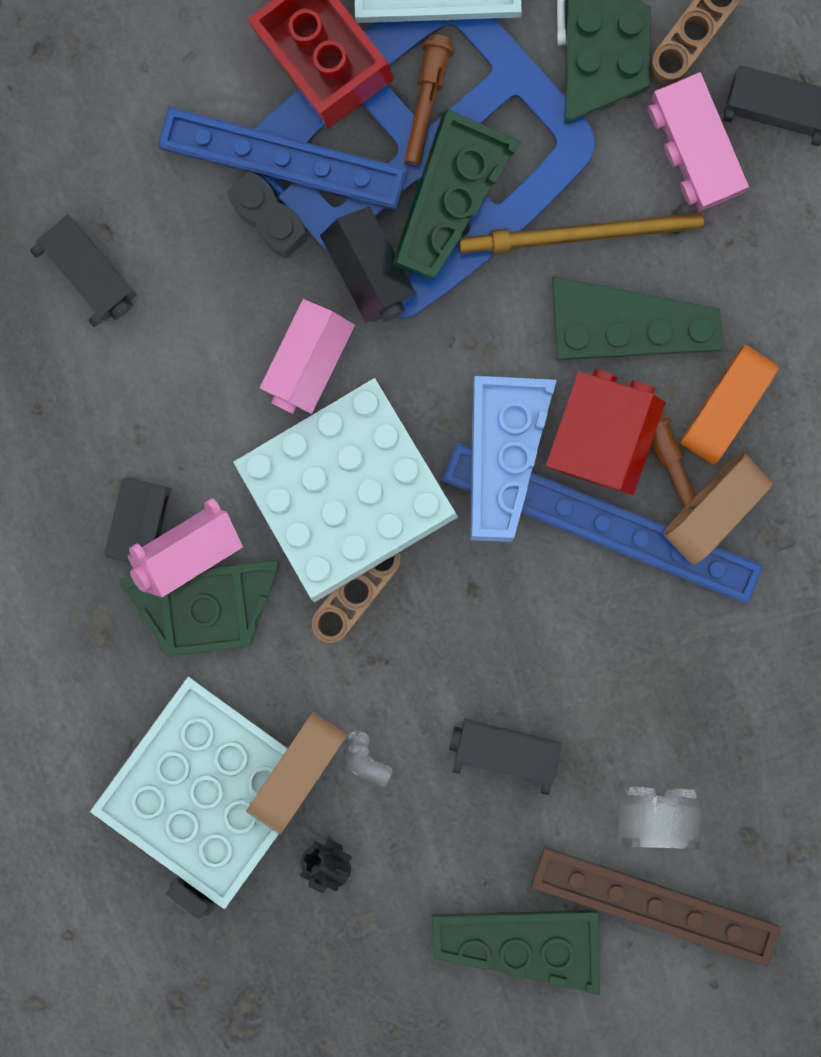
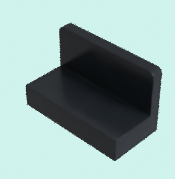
(136, 517)

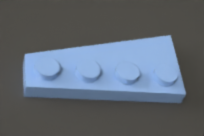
(505, 442)

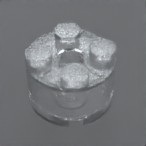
(659, 820)

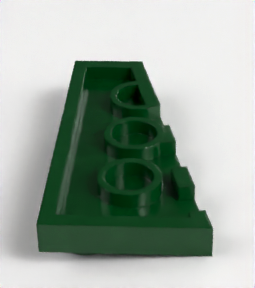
(622, 323)

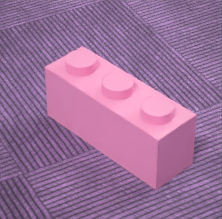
(697, 143)

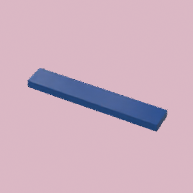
(282, 158)

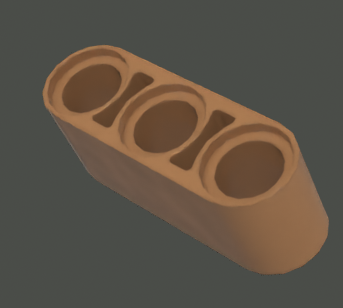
(684, 49)
(717, 508)
(348, 610)
(296, 772)

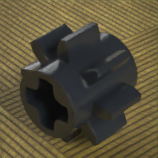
(325, 866)

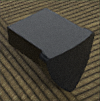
(190, 898)

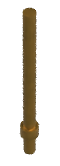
(502, 241)

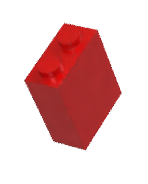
(606, 431)

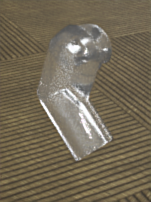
(361, 762)

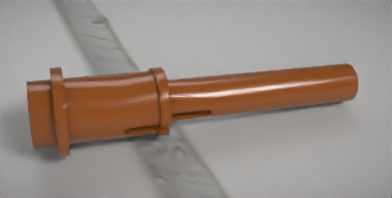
(431, 77)
(669, 455)

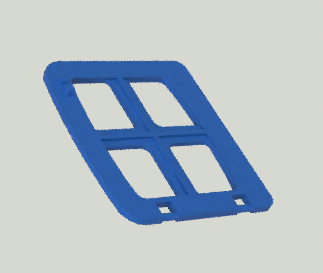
(511, 76)

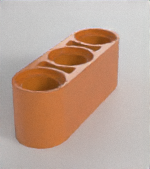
(729, 404)

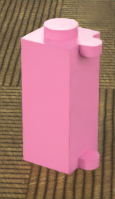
(306, 357)
(184, 551)

